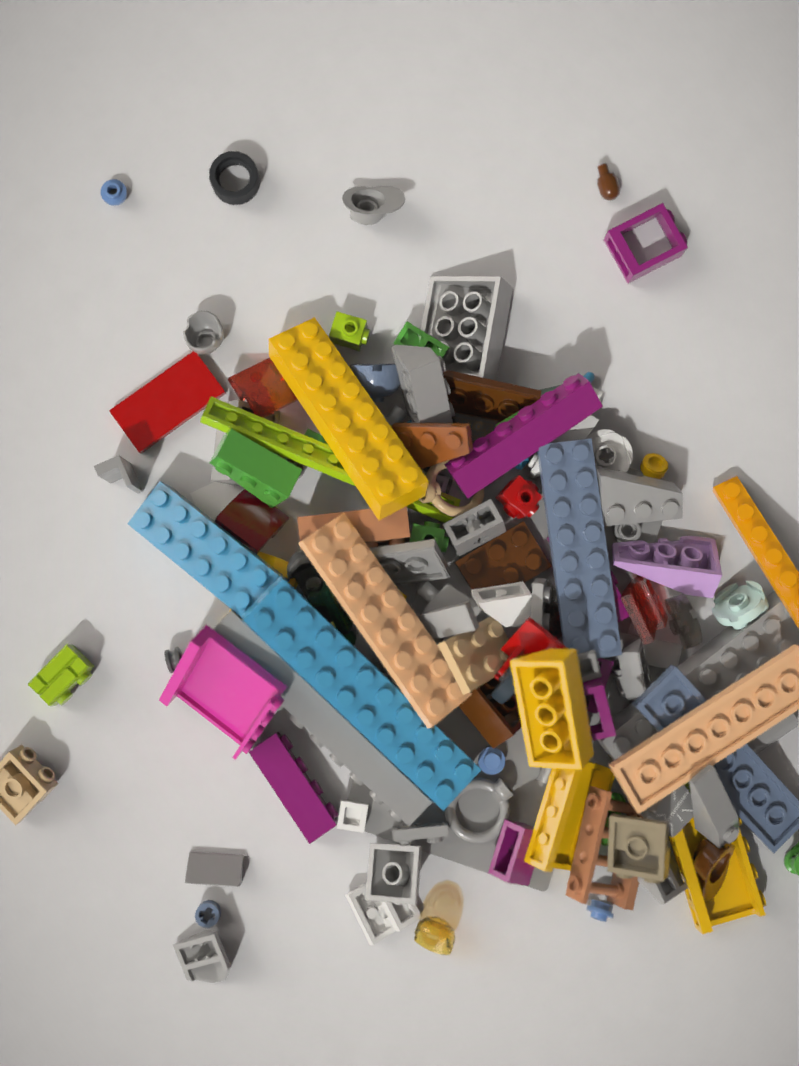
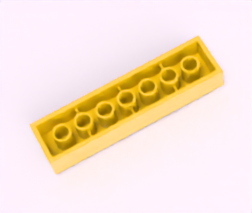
(347, 418)

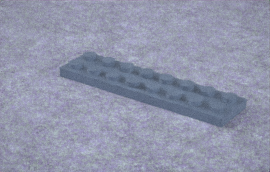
(579, 548)
(752, 787)

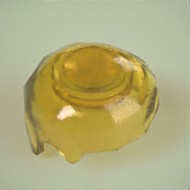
(435, 935)

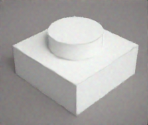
(352, 816)

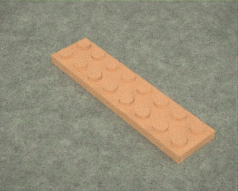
(384, 619)
(710, 731)

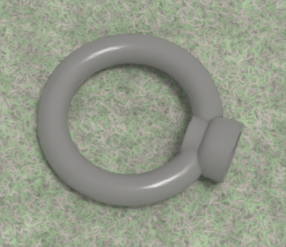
(501, 793)

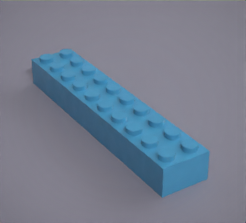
(359, 692)

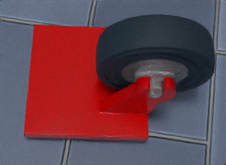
(525, 641)

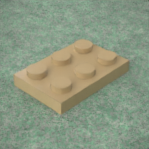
(475, 654)

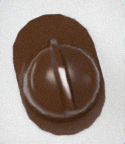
(712, 866)

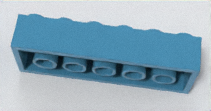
(203, 548)

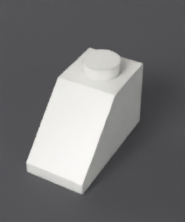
(505, 603)

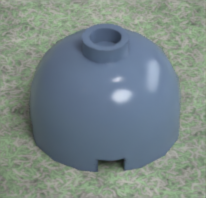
(377, 379)

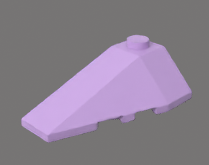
(682, 565)

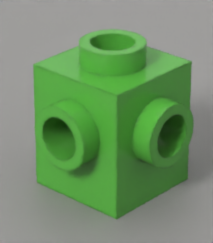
(430, 530)

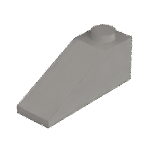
(712, 808)

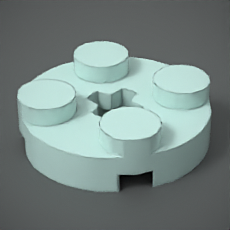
(752, 603)

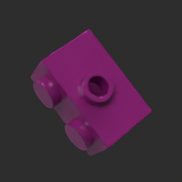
(510, 853)

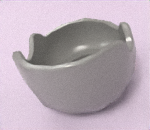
(203, 332)

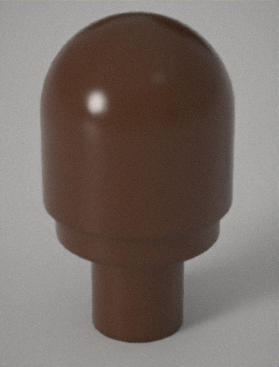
(607, 183)

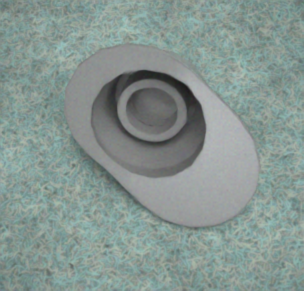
(372, 204)

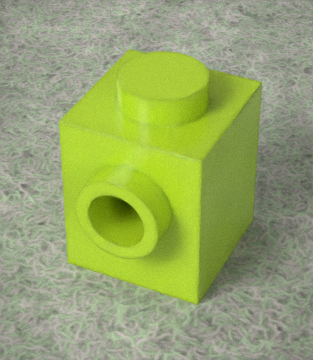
(349, 331)

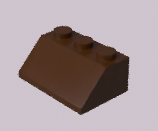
(492, 719)

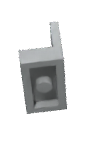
(117, 469)

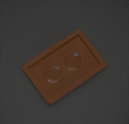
(504, 560)

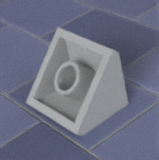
(393, 873)

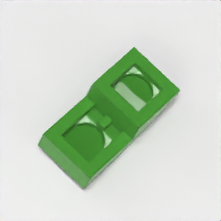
(413, 336)

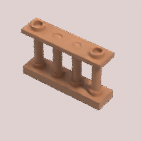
(592, 830)

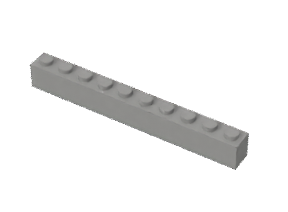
(331, 728)

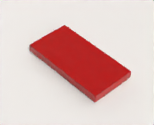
(167, 402)

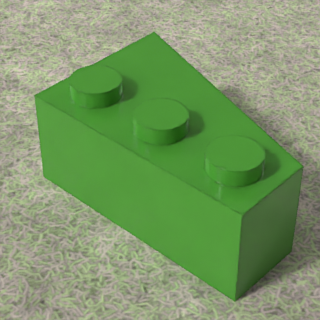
(255, 468)

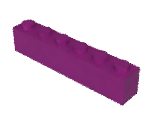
(524, 434)

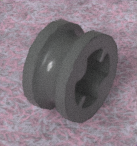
(172, 658)

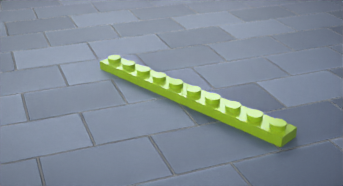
(295, 447)

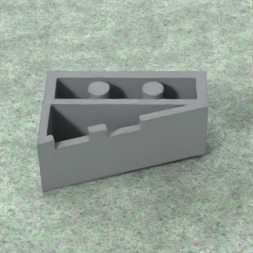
(636, 498)

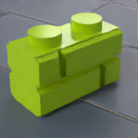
(62, 675)

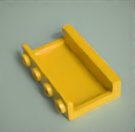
(561, 815)
(738, 893)

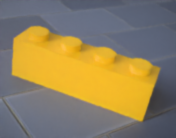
(553, 709)

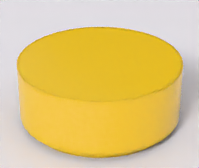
(654, 466)

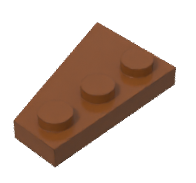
(434, 442)

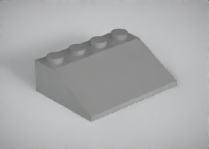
(470, 319)

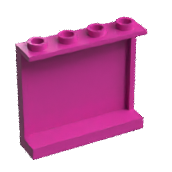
(225, 688)

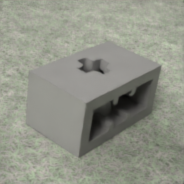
(475, 527)

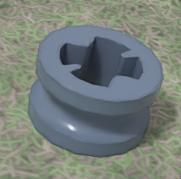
(213, 920)

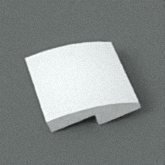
(380, 918)

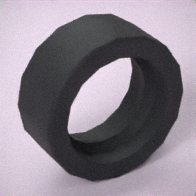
(226, 160)

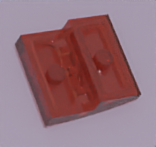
(263, 388)
(644, 608)

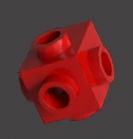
(519, 498)

